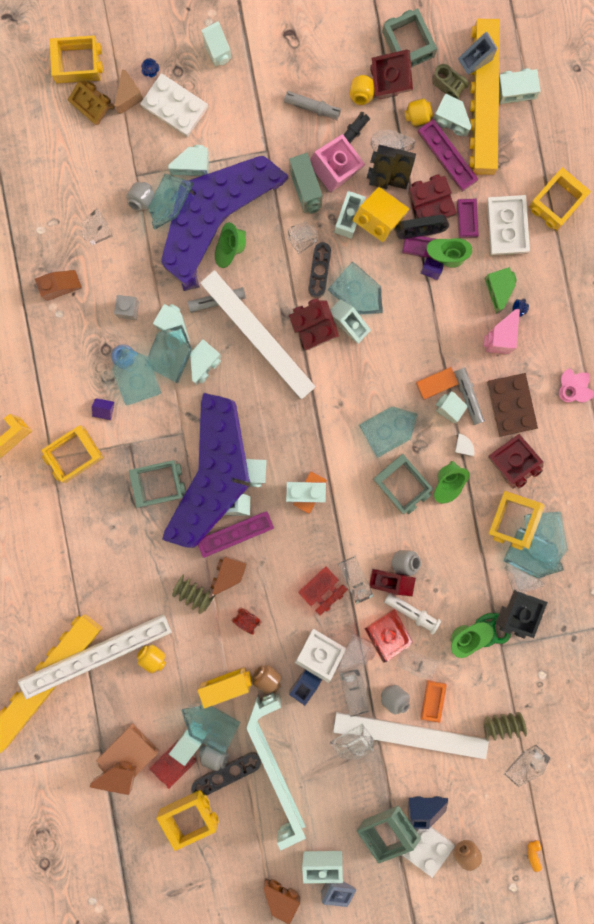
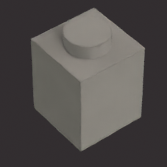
(126, 307)

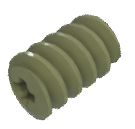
(192, 594)
(504, 725)

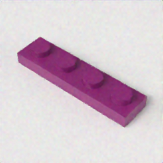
(447, 155)
(235, 534)

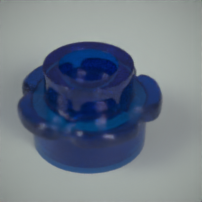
(149, 62)
(521, 305)

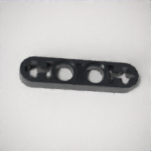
(228, 778)

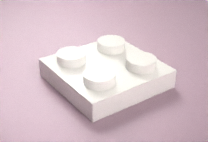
(320, 655)
(430, 851)

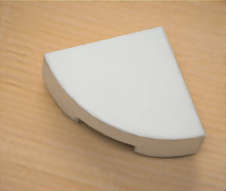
(464, 446)

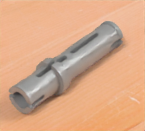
(318, 107)
(196, 304)
(469, 396)

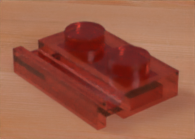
(170, 770)

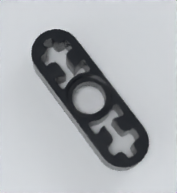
(411, 228)
(312, 283)

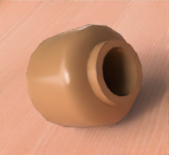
(266, 679)
(467, 855)

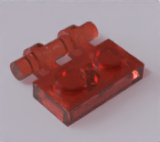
(318, 586)

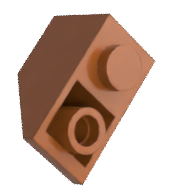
(230, 574)
(281, 901)

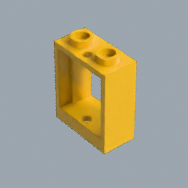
(58, 45)
(570, 184)
(88, 443)
(537, 508)
(225, 687)
(171, 829)

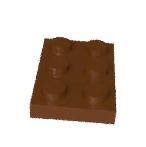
(512, 404)

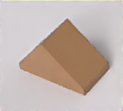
(127, 93)

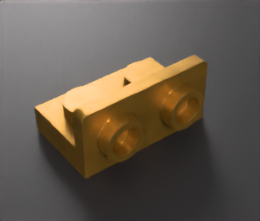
(90, 101)

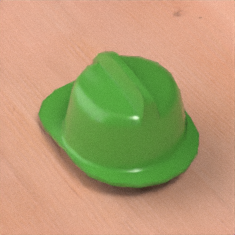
(231, 242)
(450, 251)
(451, 482)
(470, 639)

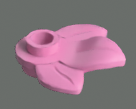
(577, 385)

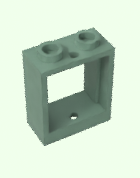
(419, 55)
(305, 183)
(138, 486)
(423, 495)
(399, 824)

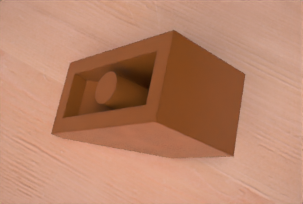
(57, 284)
(116, 779)

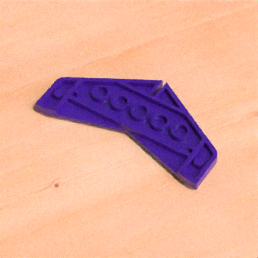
(214, 200)
(213, 487)

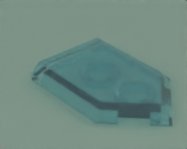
(168, 199)
(358, 290)
(170, 353)
(135, 376)
(388, 429)
(549, 539)
(526, 562)
(210, 727)

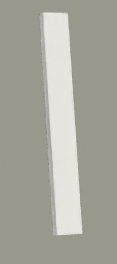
(257, 334)
(94, 656)
(414, 735)

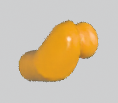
(533, 858)

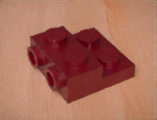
(392, 74)
(432, 197)
(314, 323)
(517, 462)

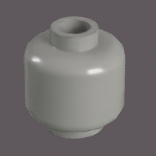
(140, 196)
(406, 562)
(395, 699)
(212, 758)

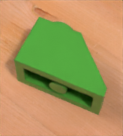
(500, 287)

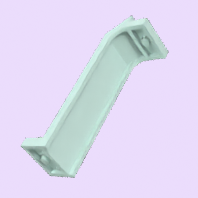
(290, 832)

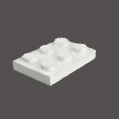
(174, 105)
(508, 225)

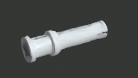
(420, 617)

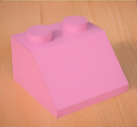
(336, 163)
(504, 335)

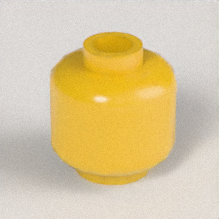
(362, 89)
(419, 112)
(151, 658)

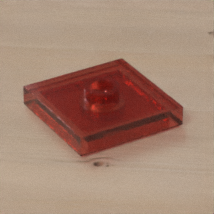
(388, 635)

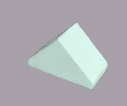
(184, 748)

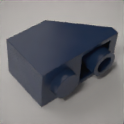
(305, 687)
(425, 811)

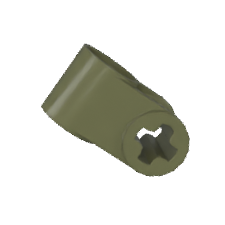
(452, 80)

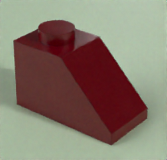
(392, 582)

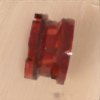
(246, 621)

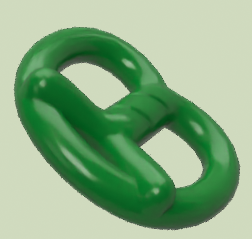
(495, 639)

